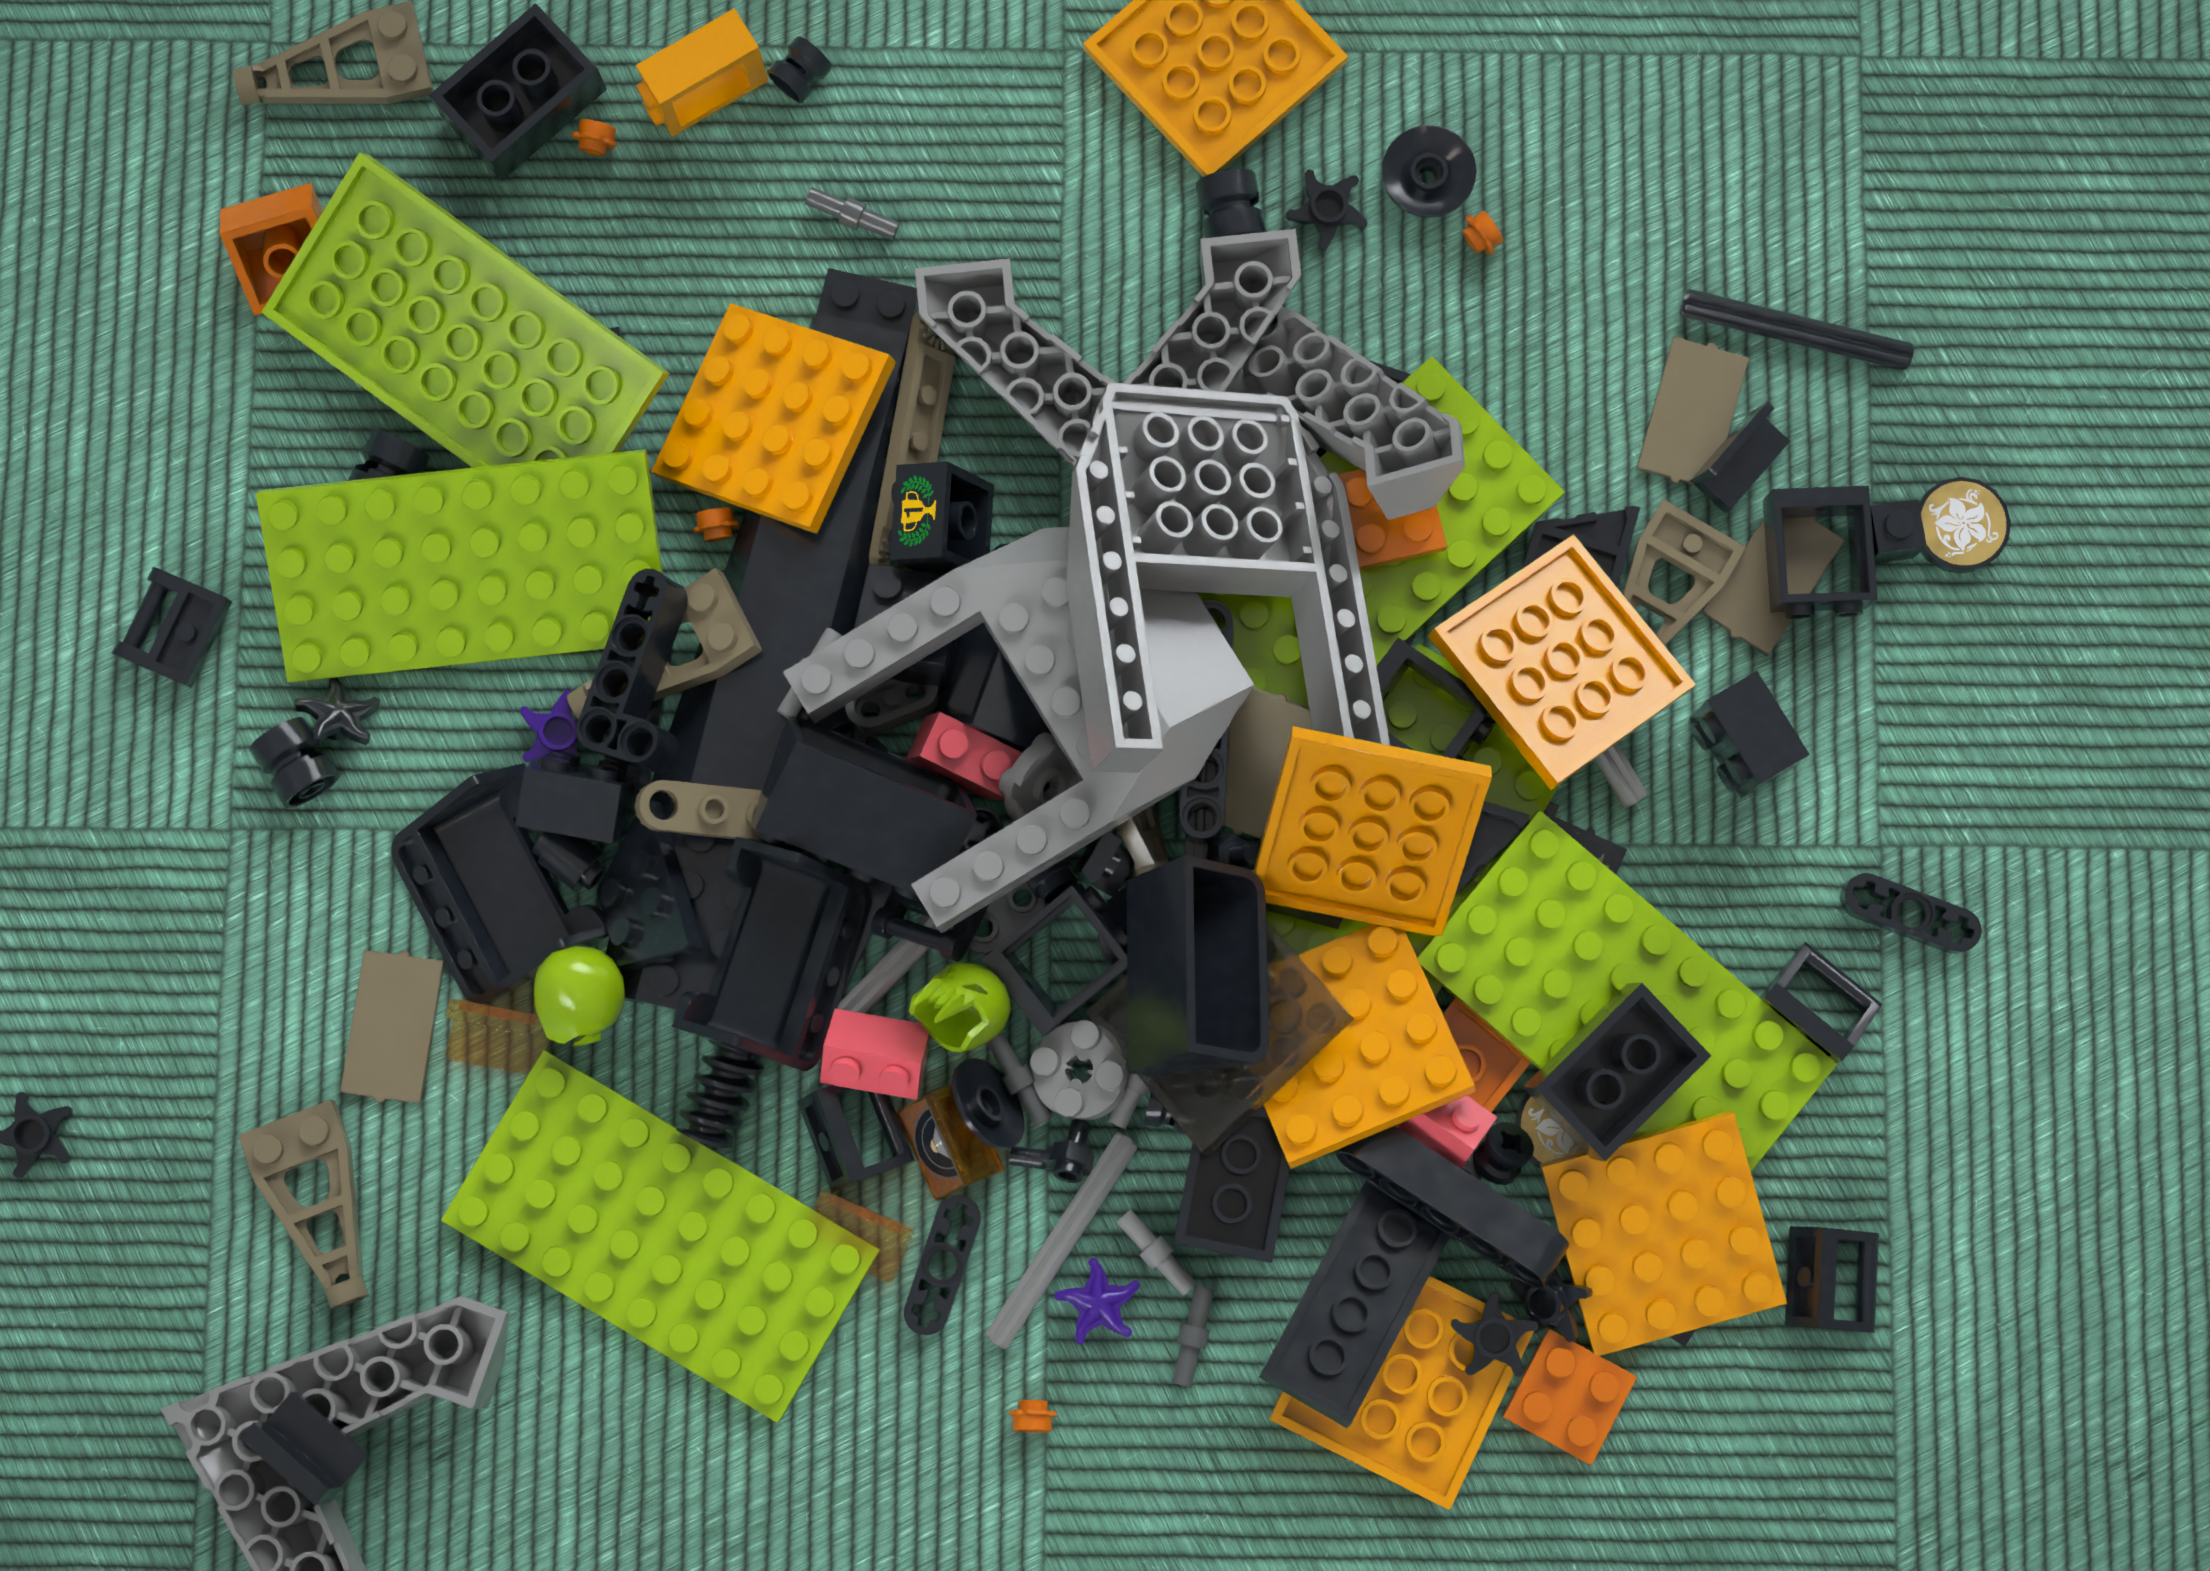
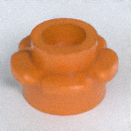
(595, 137)
(1482, 233)
(716, 524)
(1032, 1417)

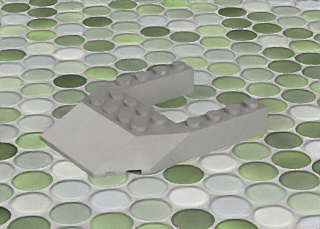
(1209, 501)
(1027, 611)

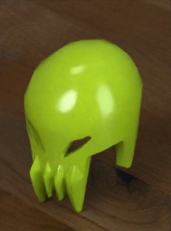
(578, 994)
(962, 1006)

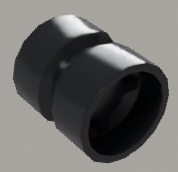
(1229, 202)
(389, 456)
(293, 760)

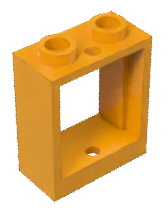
(701, 73)

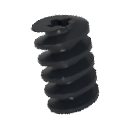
(721, 1096)

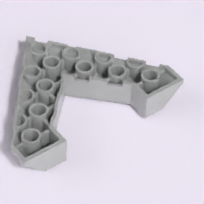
(1033, 371)
(1357, 413)
(356, 1384)

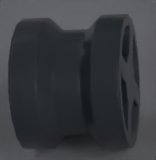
(1503, 1153)

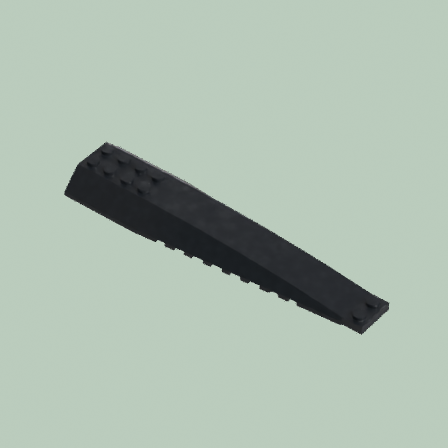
(790, 592)

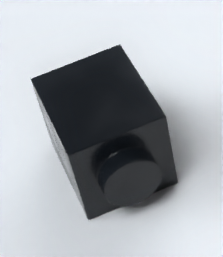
(1897, 531)

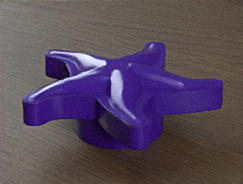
(554, 730)
(1098, 1303)

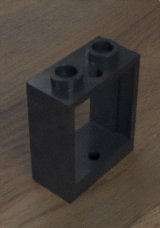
(1821, 502)
(1403, 656)
(1023, 985)

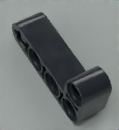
(665, 602)

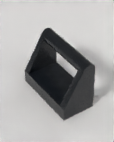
(1805, 1020)
(835, 1141)
(1813, 1278)

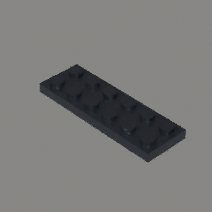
(1356, 1304)

